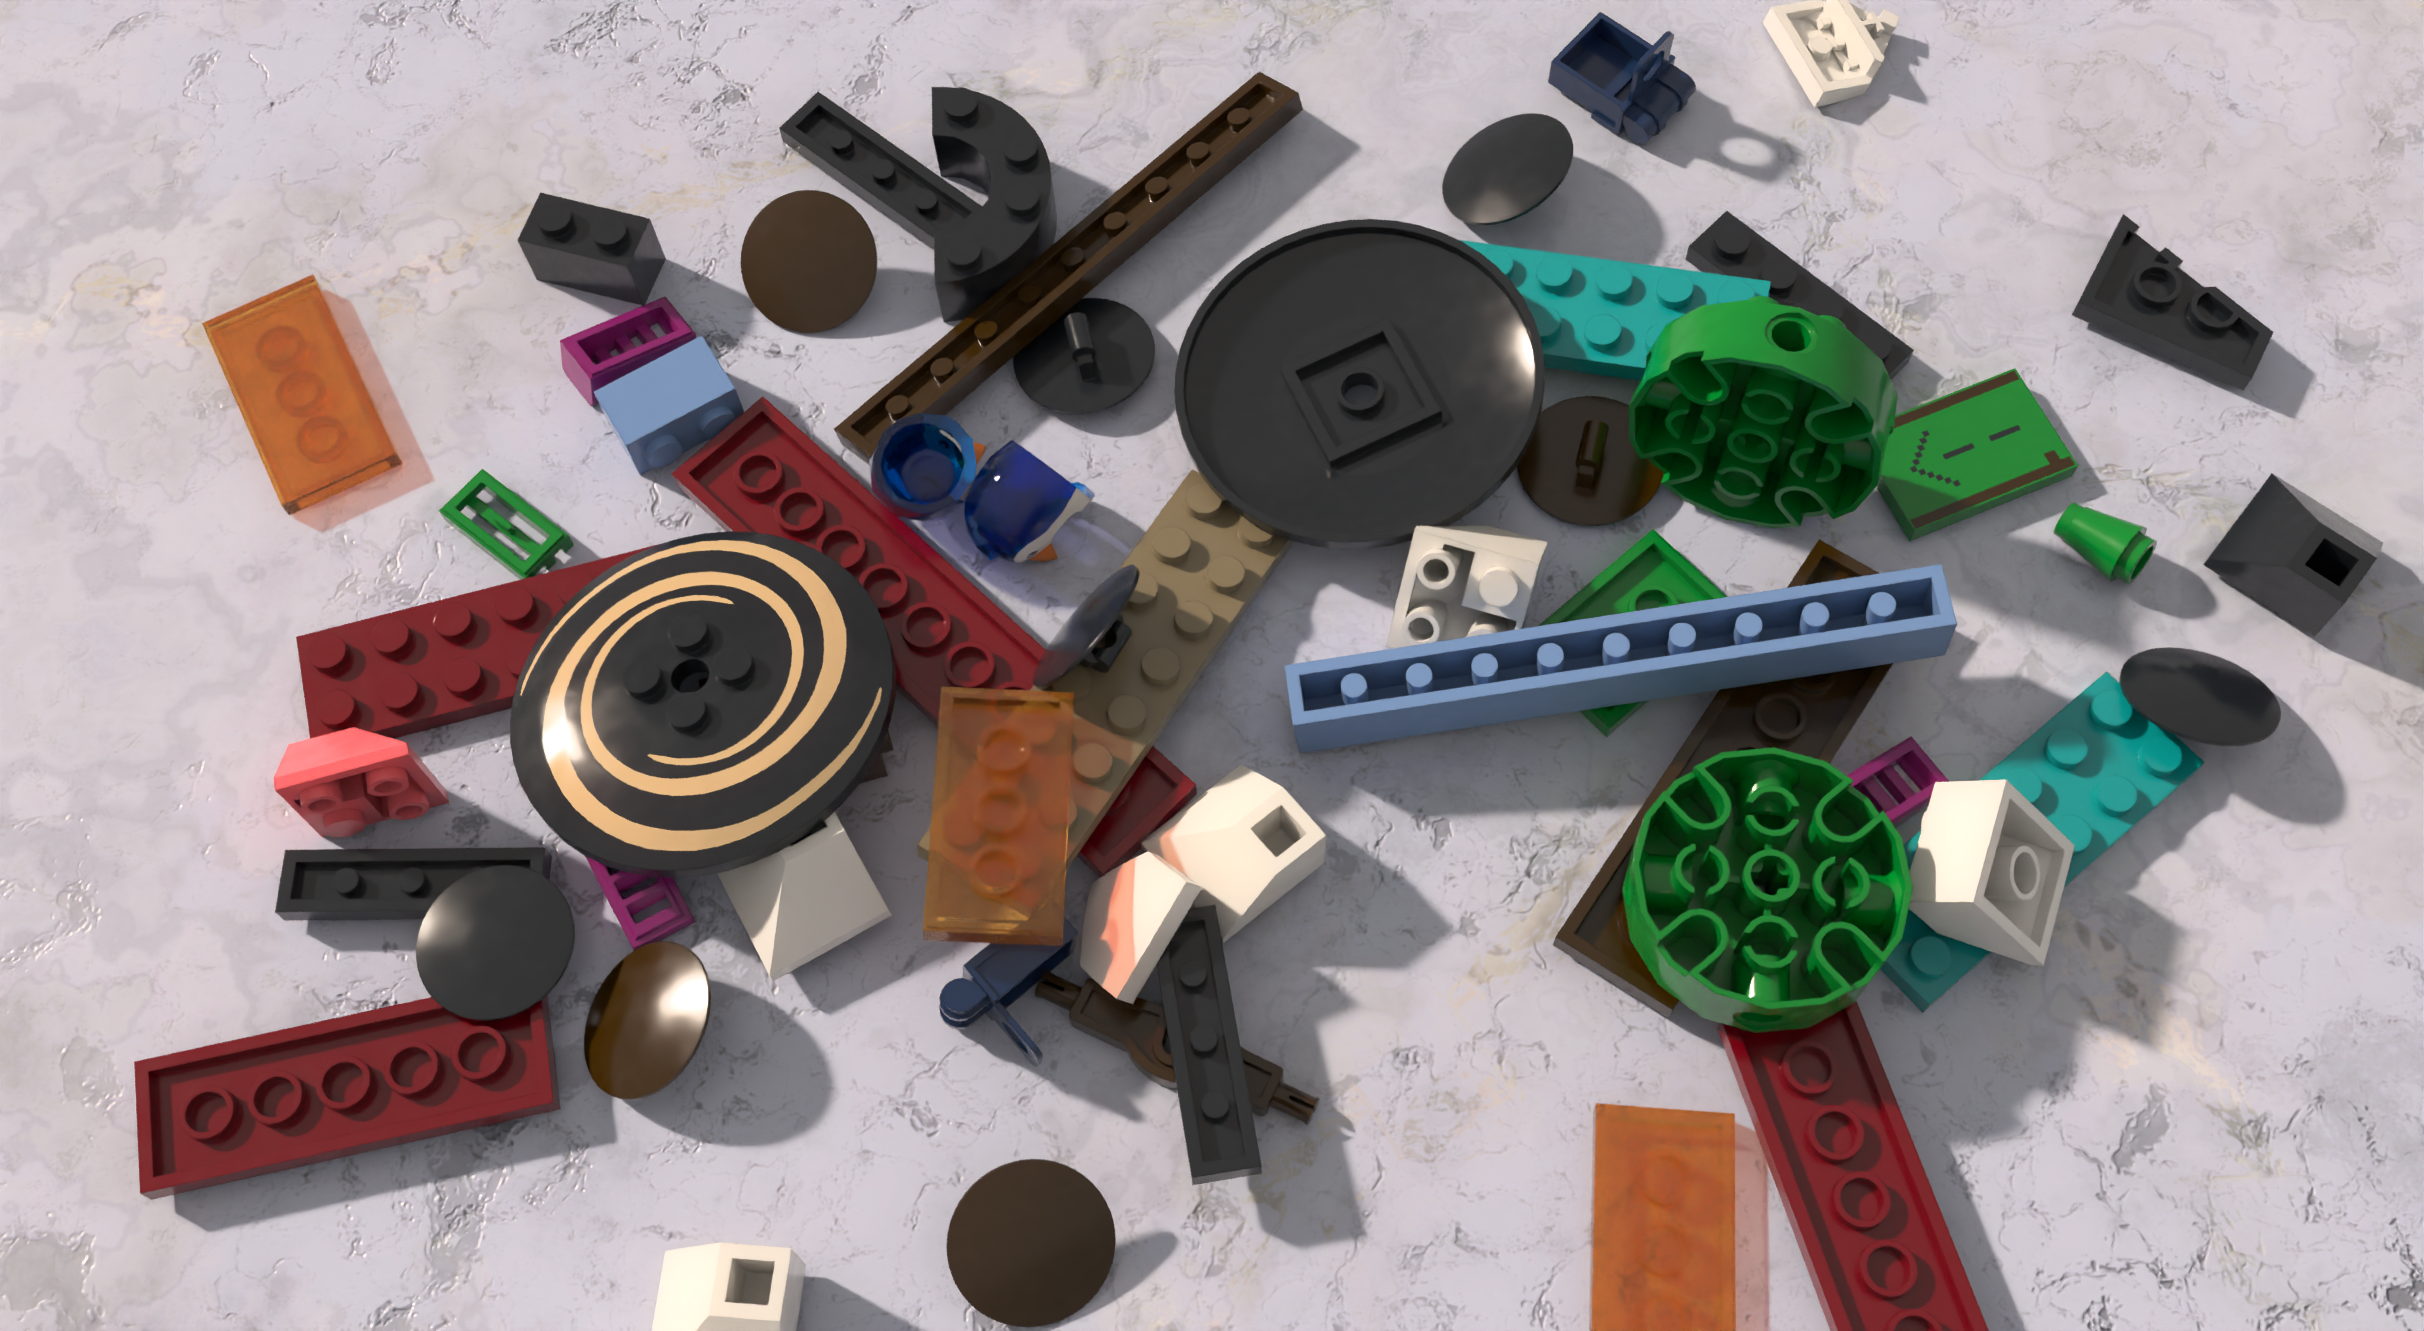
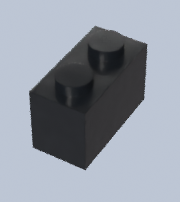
(592, 249)

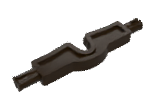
(1142, 1034)

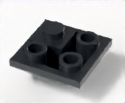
(2294, 555)

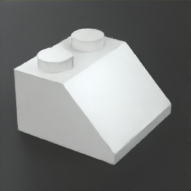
(1989, 869)

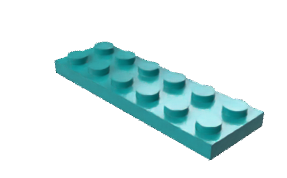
(1604, 311)
(2093, 777)

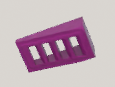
(597, 342)
(1917, 767)
(654, 927)

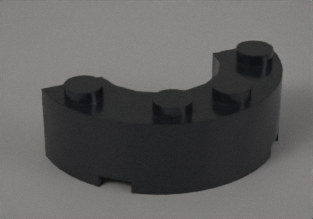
(1006, 158)

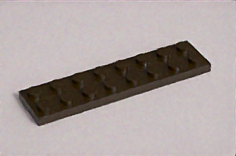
(1793, 714)

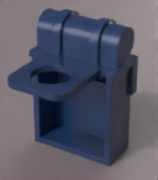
(1622, 78)
(997, 980)

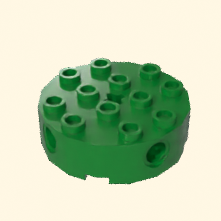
(1763, 413)
(1829, 877)

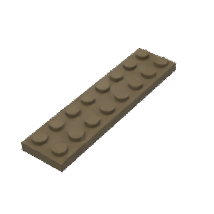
(1193, 587)

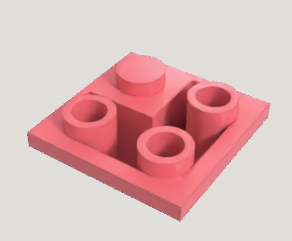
(355, 781)

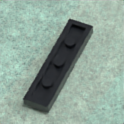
(876, 169)
(1739, 251)
(384, 881)
(1207, 1052)

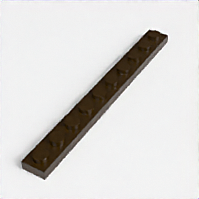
(1076, 262)

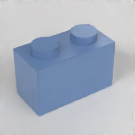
(670, 405)

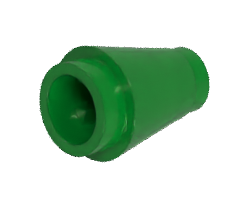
(2106, 542)

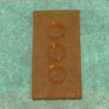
(301, 394)
(999, 817)
(1662, 1220)

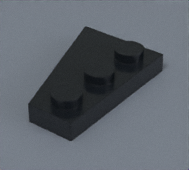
(2164, 309)

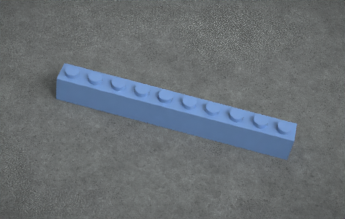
(1621, 658)

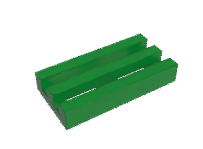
(539, 556)

